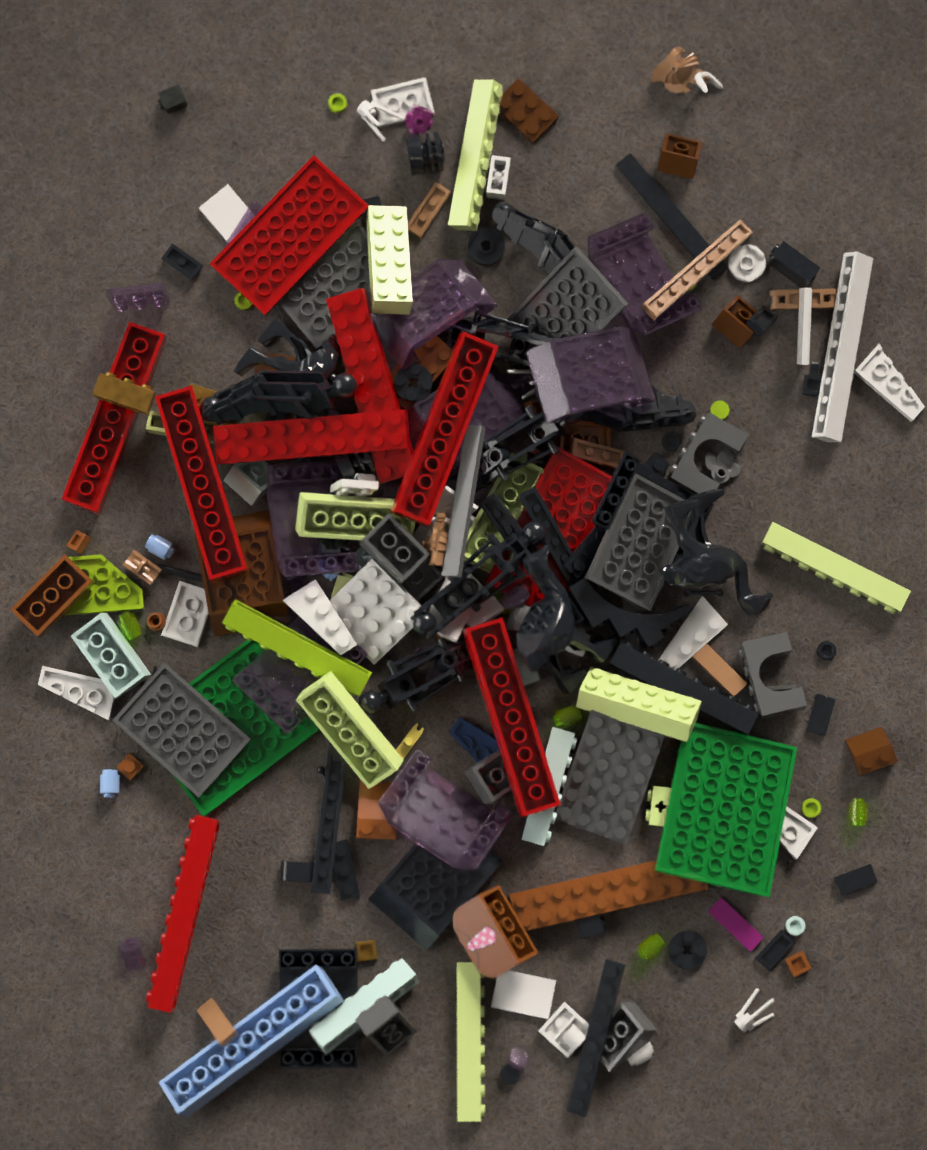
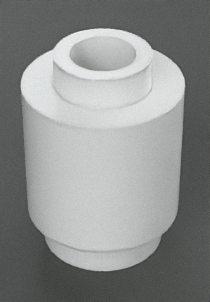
(642, 1055)

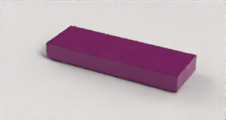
(735, 924)

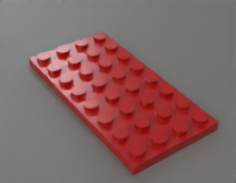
(289, 235)
(572, 496)

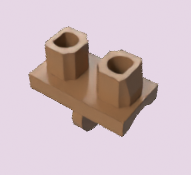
(142, 567)

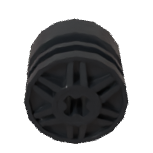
(425, 153)
(355, 463)

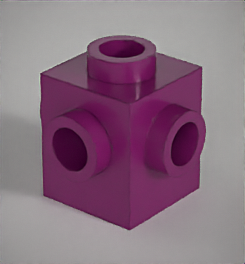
(416, 113)

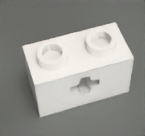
(498, 177)

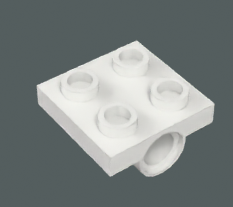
(361, 485)
(565, 1029)

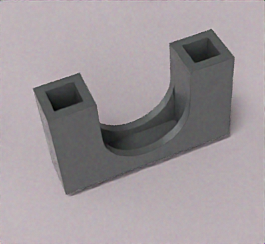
(711, 430)
(769, 702)

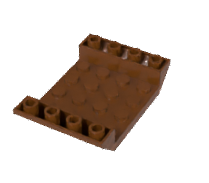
(259, 587)

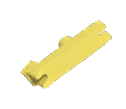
(409, 741)

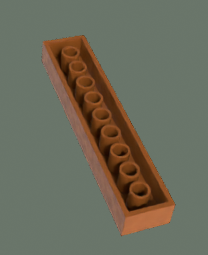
(597, 895)

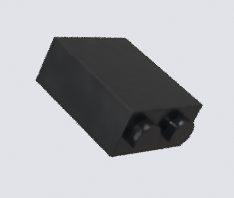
(793, 265)

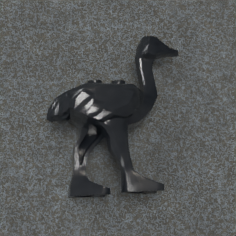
(326, 360)
(703, 562)
(551, 628)

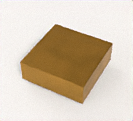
(366, 950)

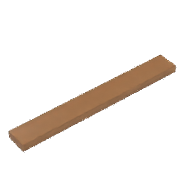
(696, 270)

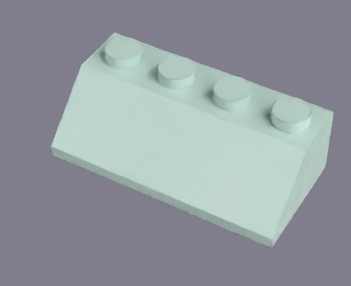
(110, 655)

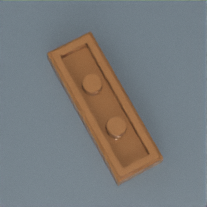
(428, 210)
(596, 453)
(719, 670)
(217, 1022)

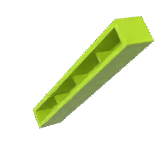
(295, 647)

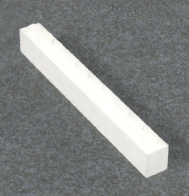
(842, 347)

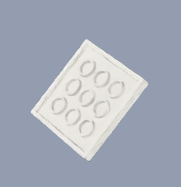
(375, 610)

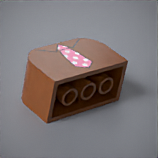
(492, 933)

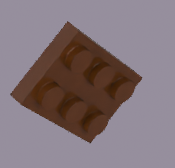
(526, 111)

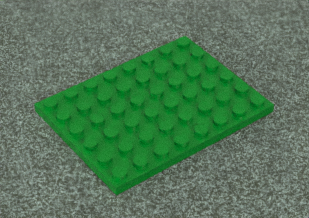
(267, 741)
(726, 810)

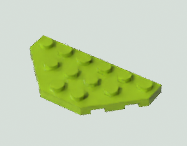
(111, 590)

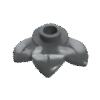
(722, 463)

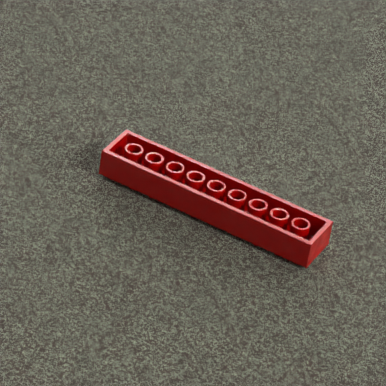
(368, 364)
(111, 423)
(444, 429)
(312, 437)
(201, 484)
(511, 717)
(184, 913)

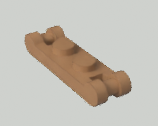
(792, 299)

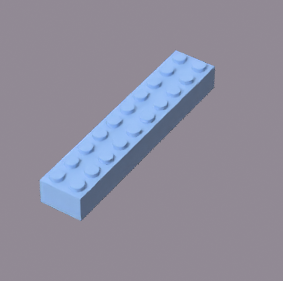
(257, 1039)

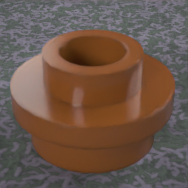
(151, 621)

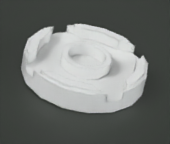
(741, 264)

